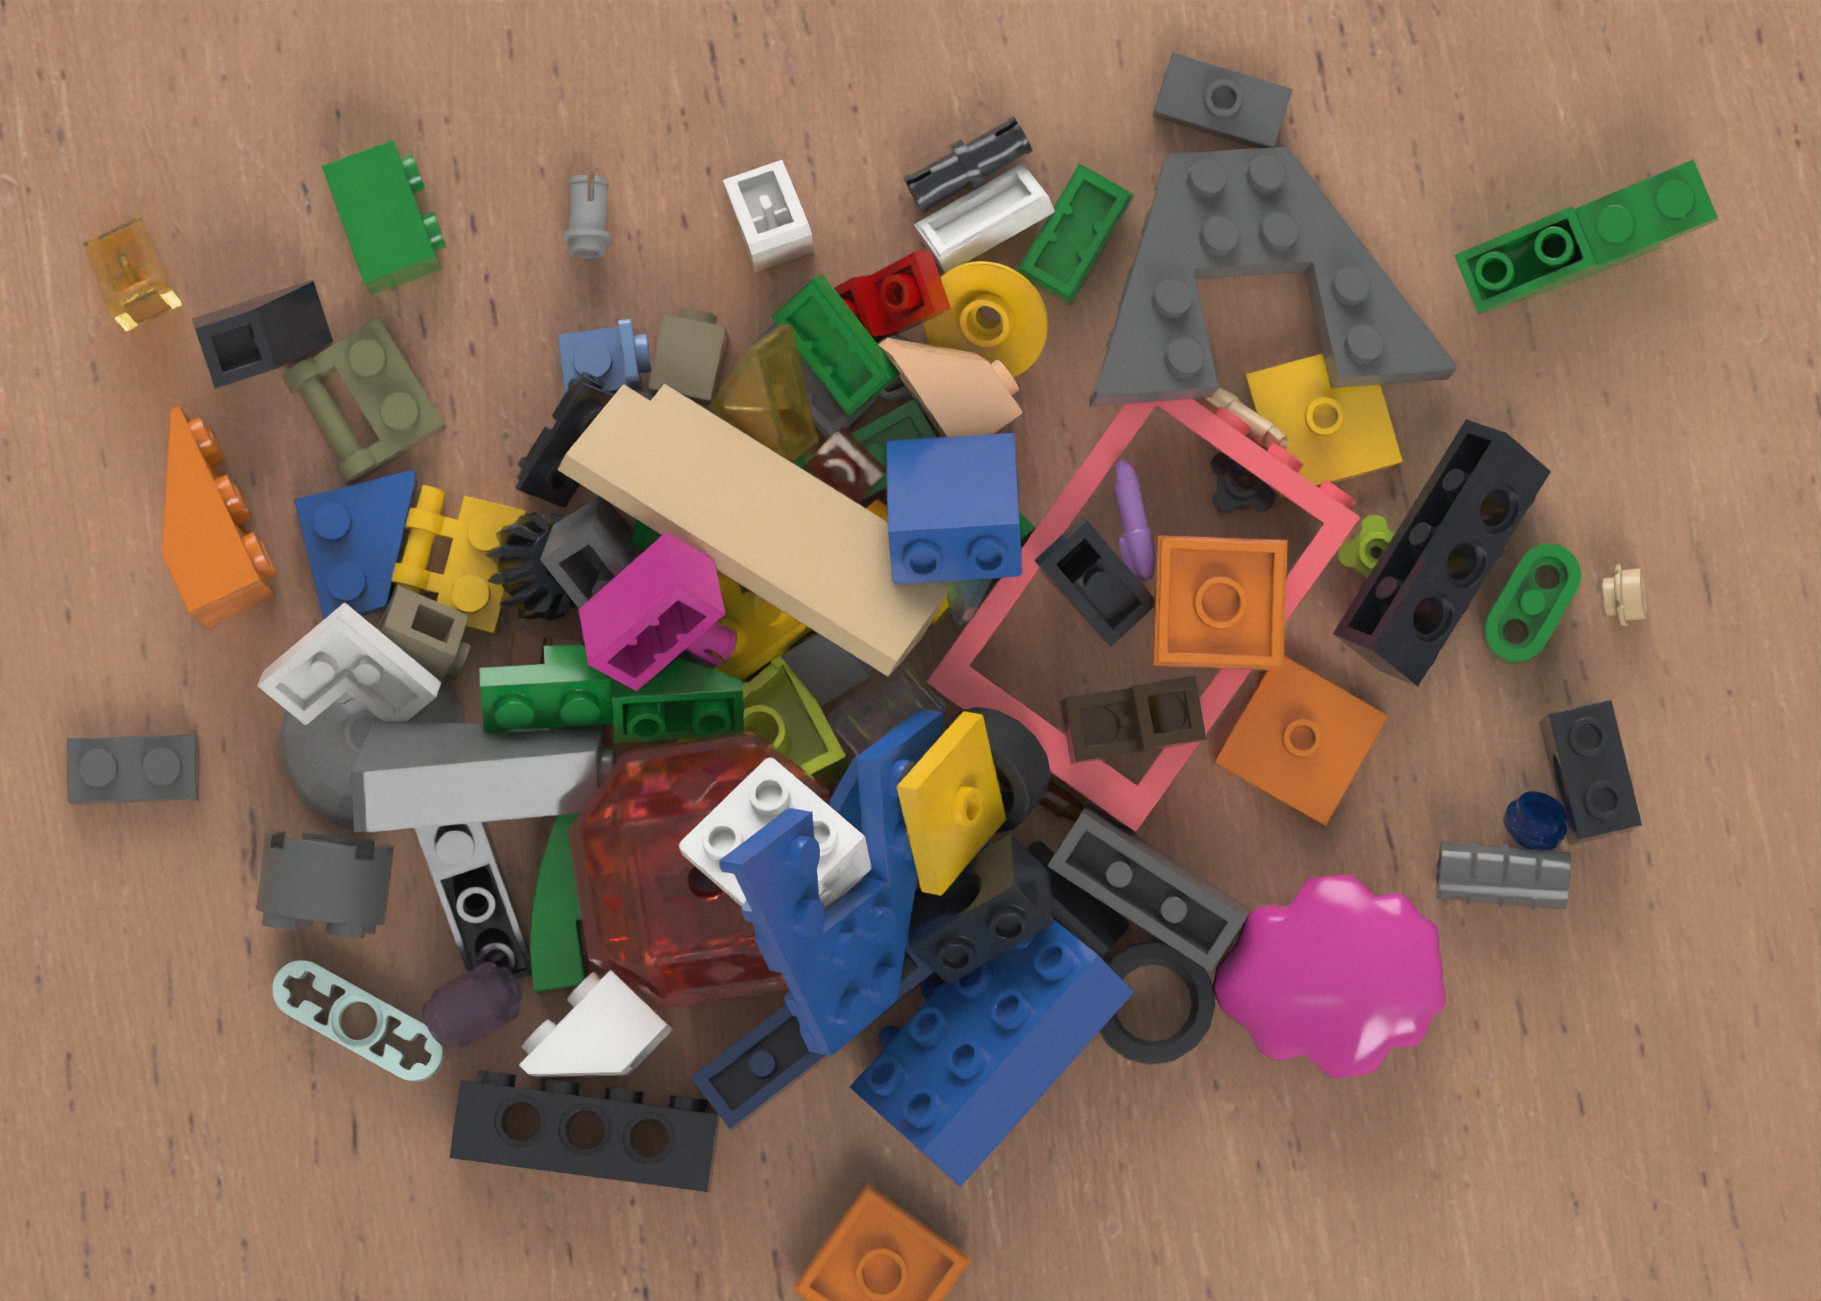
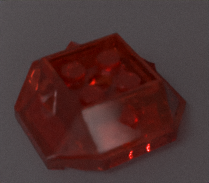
(636, 885)

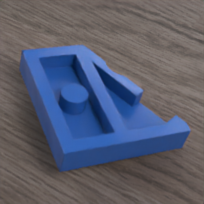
(356, 540)

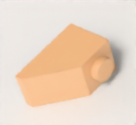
(955, 387)

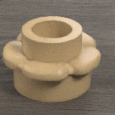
(1625, 595)

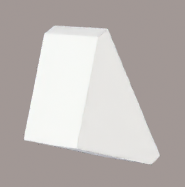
(769, 216)

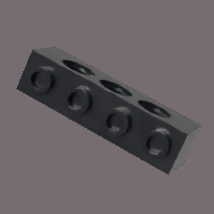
(1442, 552)
(483, 1136)

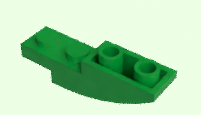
(1586, 238)
(567, 692)

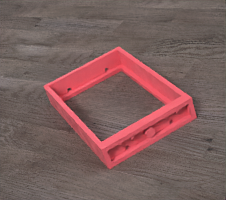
(1227, 433)

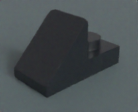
(1095, 581)

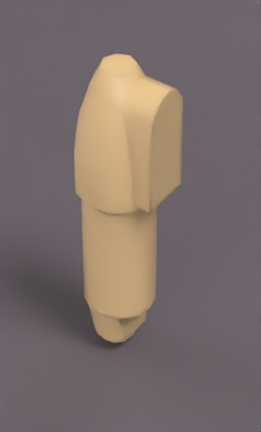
(1262, 430)

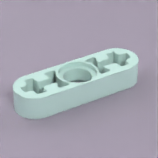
(309, 1012)

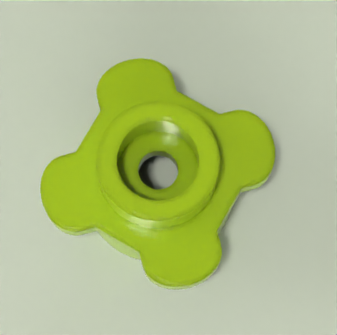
(1357, 553)

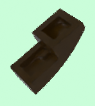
(1133, 719)

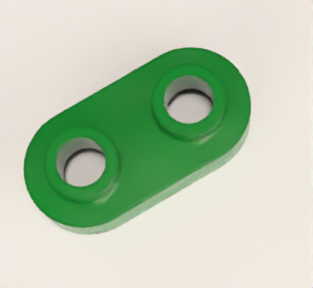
(1531, 605)

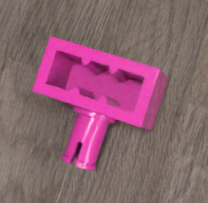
(655, 612)

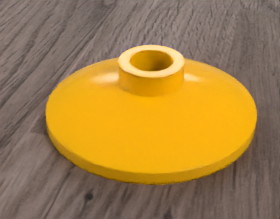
(1014, 338)

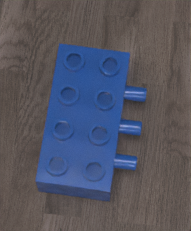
(989, 1047)

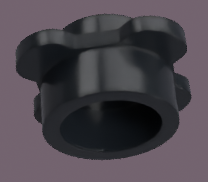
(1231, 495)

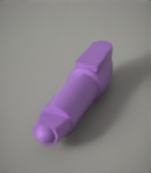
(1136, 542)

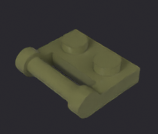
(383, 390)

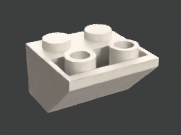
(600, 1037)

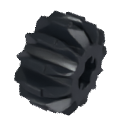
(523, 574)

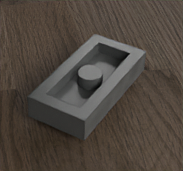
(133, 769)

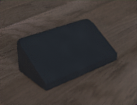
(1079, 911)

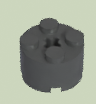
(324, 882)

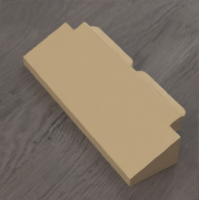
(756, 519)

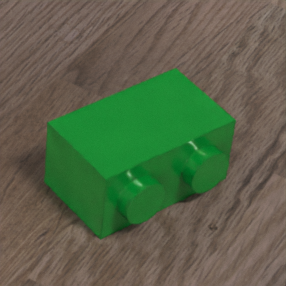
(382, 216)

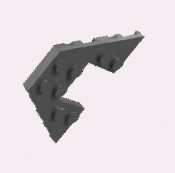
(1250, 218)

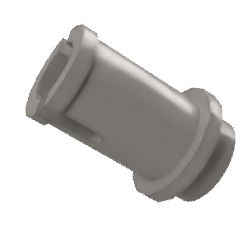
(587, 218)

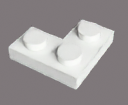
(353, 658)

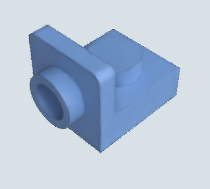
(608, 353)

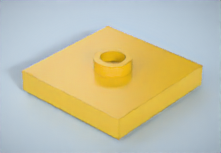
(1327, 428)
(951, 803)

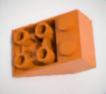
(204, 536)

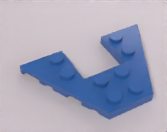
(851, 956)

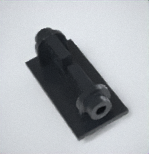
(572, 416)

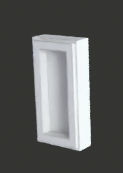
(984, 218)

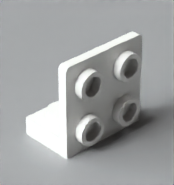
(755, 804)

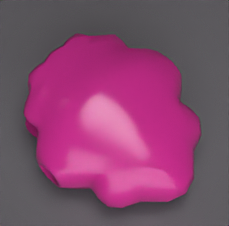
(1334, 976)

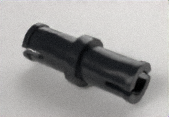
(968, 164)

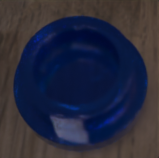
(1536, 821)

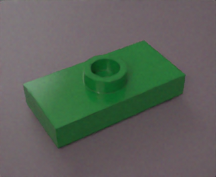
(1075, 234)
(836, 345)

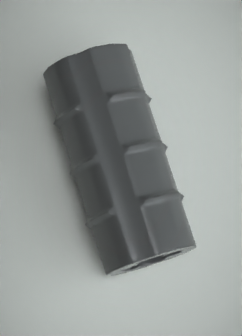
(1503, 875)

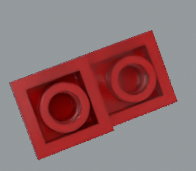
(896, 295)

